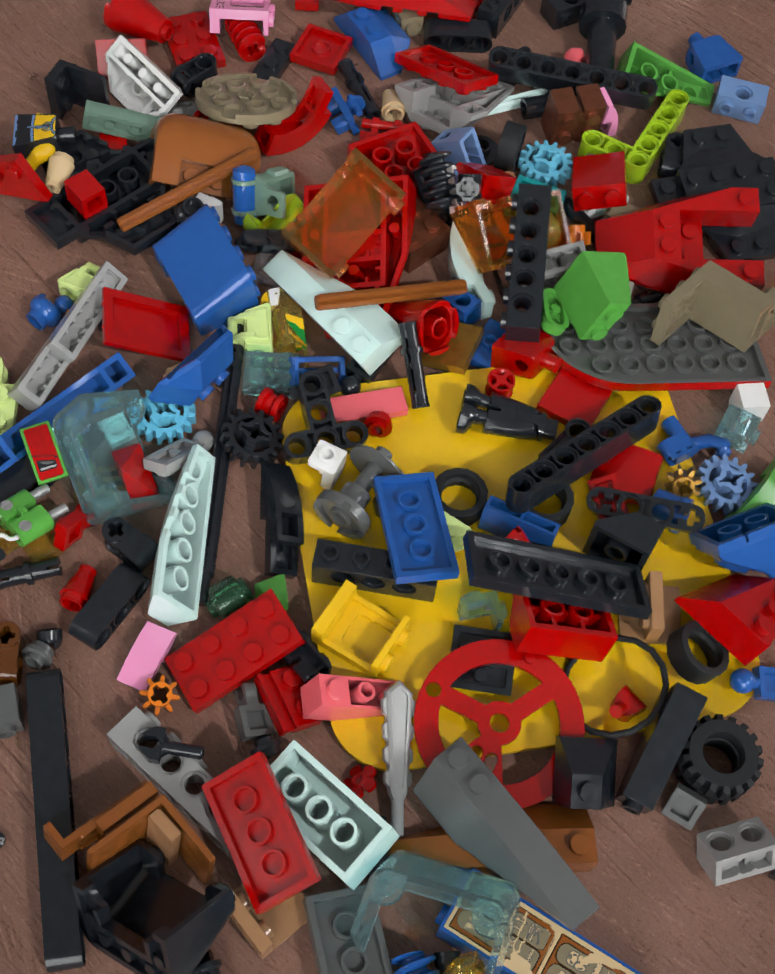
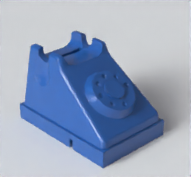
(741, 541)

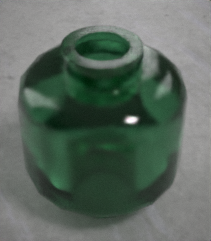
(228, 596)

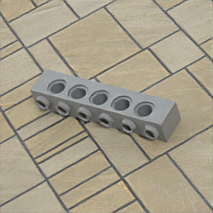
(127, 738)

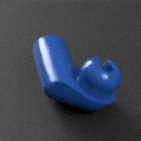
(721, 444)

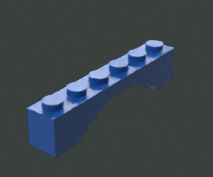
(104, 378)

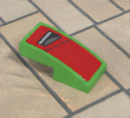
(43, 453)

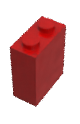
(599, 181)

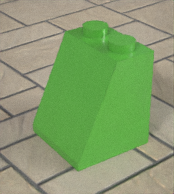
(595, 292)

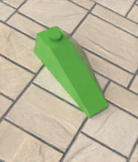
(667, 74)

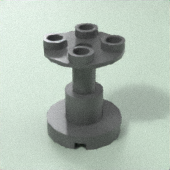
(348, 505)

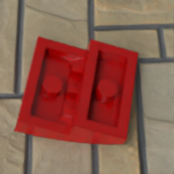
(635, 469)

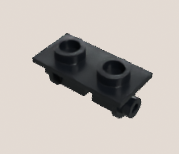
(311, 660)

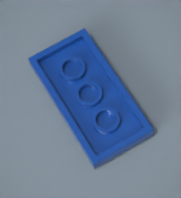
(415, 528)

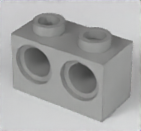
(736, 851)

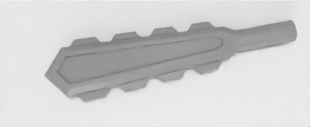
(398, 733)

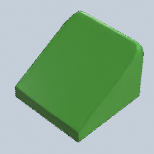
(278, 585)

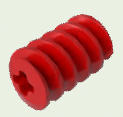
(246, 39)

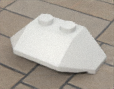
(139, 81)

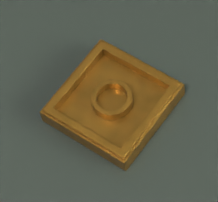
(460, 353)

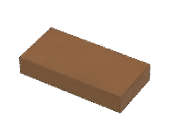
(164, 835)

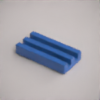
(295, 370)

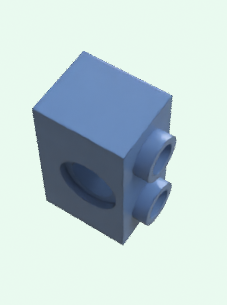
(740, 99)

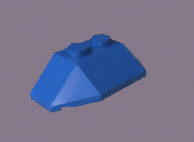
(375, 38)
(198, 371)

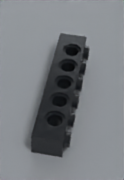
(526, 324)

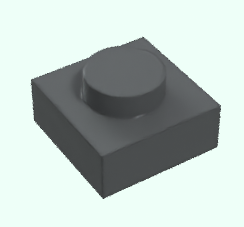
(684, 806)

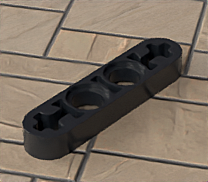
(646, 504)

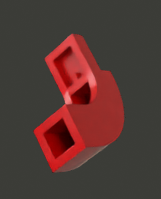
(302, 125)

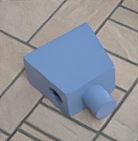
(462, 144)

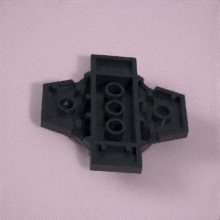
(719, 160)
(126, 186)

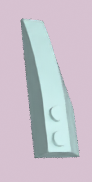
(360, 331)
(183, 543)

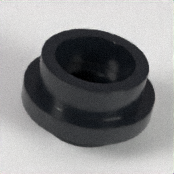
(268, 746)

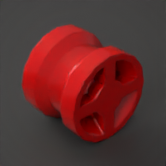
(498, 378)
(271, 403)

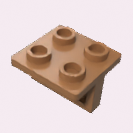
(664, 616)

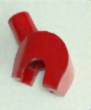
(626, 705)

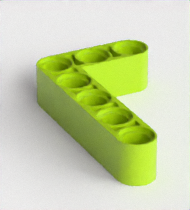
(650, 143)

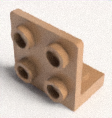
(271, 928)

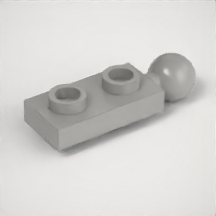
(173, 456)

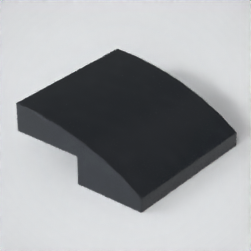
(486, 678)

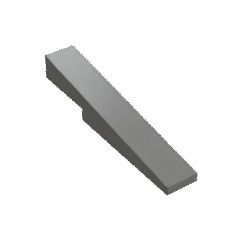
(65, 340)

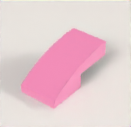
(610, 119)
(146, 656)

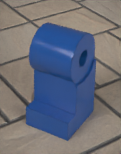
(467, 306)

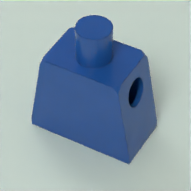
(712, 58)

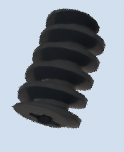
(438, 180)

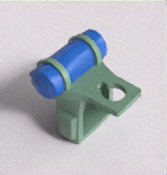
(260, 192)

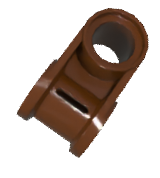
(11, 653)

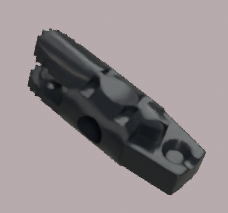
(263, 241)

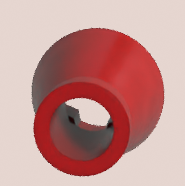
(78, 589)

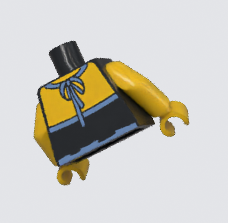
(40, 136)

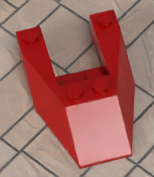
(666, 238)
(385, 252)

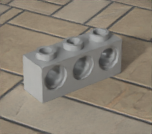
(558, 262)

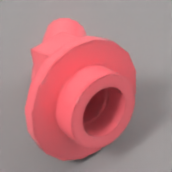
(575, 54)

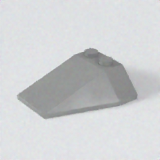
(442, 108)

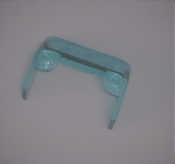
(491, 899)

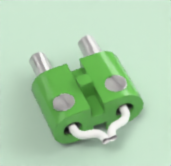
(27, 519)

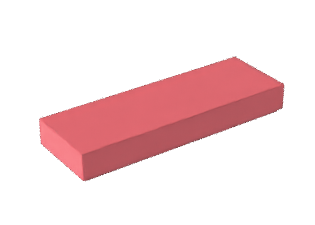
(360, 405)

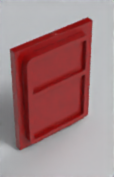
(145, 325)

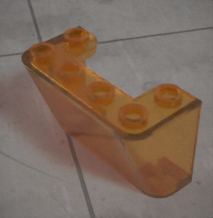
(486, 229)

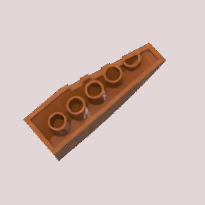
(565, 828)

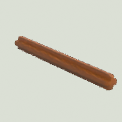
(186, 190)
(390, 294)

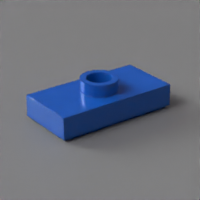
(492, 333)

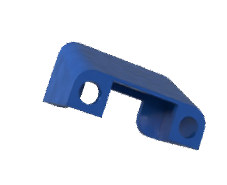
(207, 270)

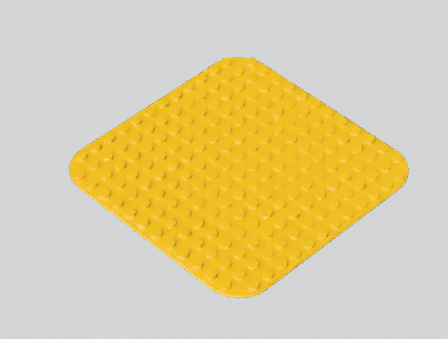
(428, 443)

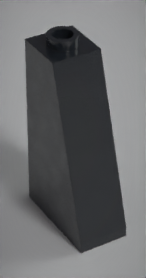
(659, 749)

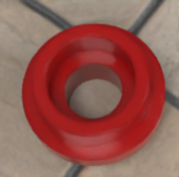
(378, 424)

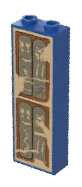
(536, 945)

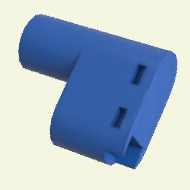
(678, 445)

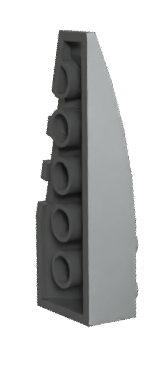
(500, 834)

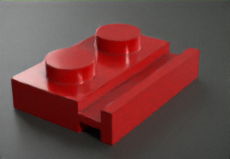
(283, 700)

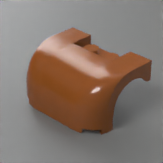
(194, 145)

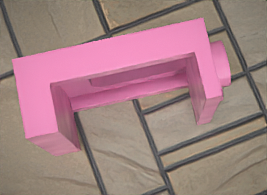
(223, 10)

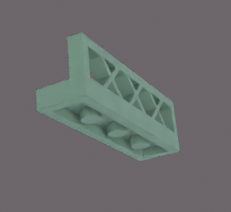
(118, 121)

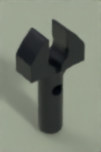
(168, 747)

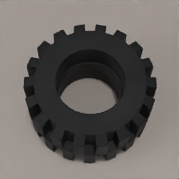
(738, 747)

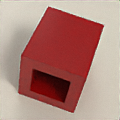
(86, 194)

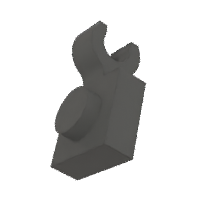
(251, 717)

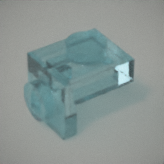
(482, 604)

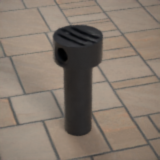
(601, 25)

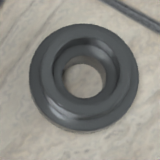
(38, 655)

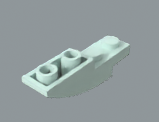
(462, 267)

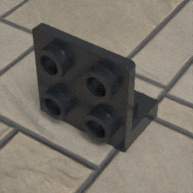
(72, 85)

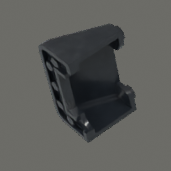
(146, 915)

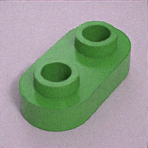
(554, 317)

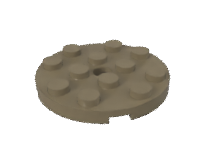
(246, 99)

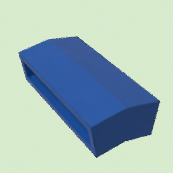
(501, 521)

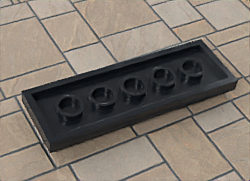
(555, 575)

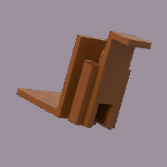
(124, 824)

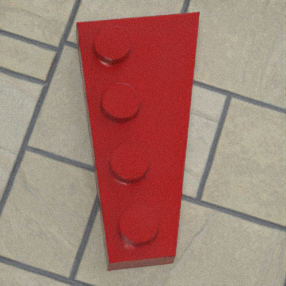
(20, 179)

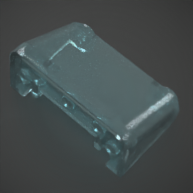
(86, 436)

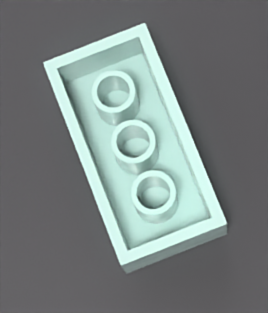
(331, 816)

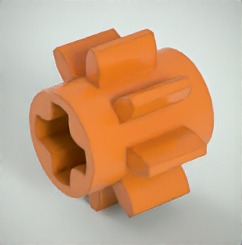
(578, 233)
(161, 685)

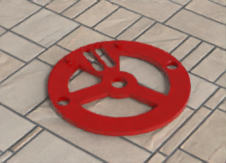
(554, 686)

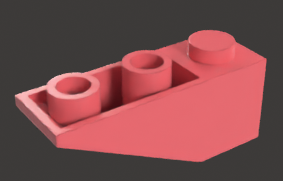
(342, 697)

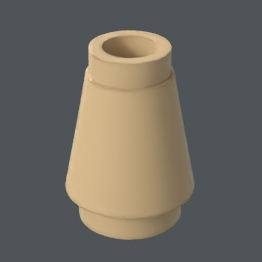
(392, 107)
(59, 169)

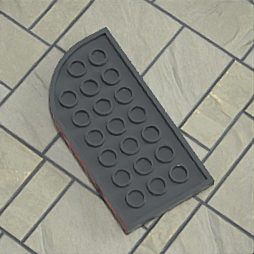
(684, 361)

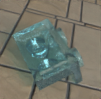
(267, 370)

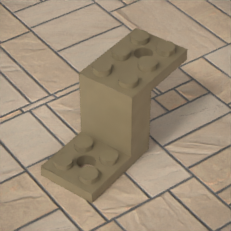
(719, 304)

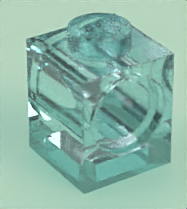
(739, 428)

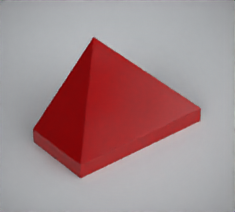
(132, 472)

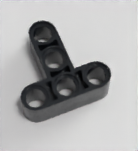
(319, 428)

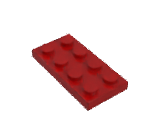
(446, 69)
(234, 651)
(260, 833)

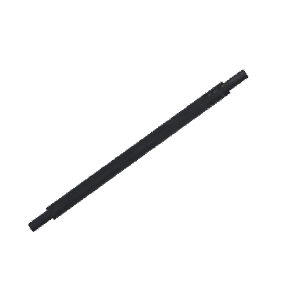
(227, 406)

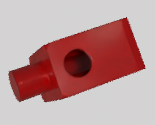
(525, 358)

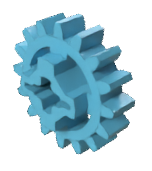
(545, 163)
(165, 420)

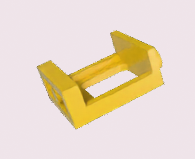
(341, 615)

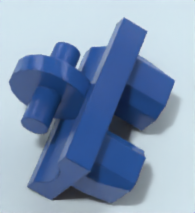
(353, 106)

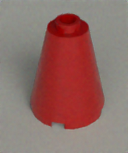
(138, 20)
(435, 322)

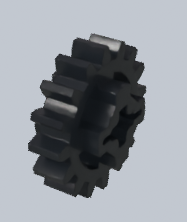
(251, 438)

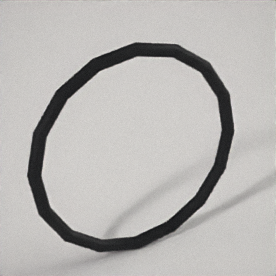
(620, 733)

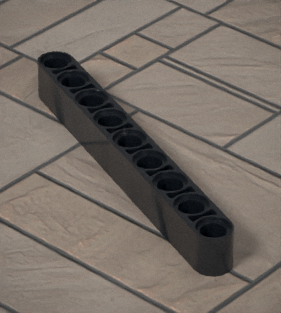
(54, 803)

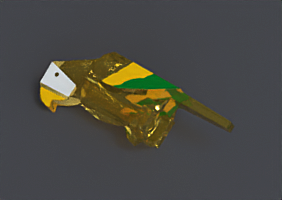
(287, 323)

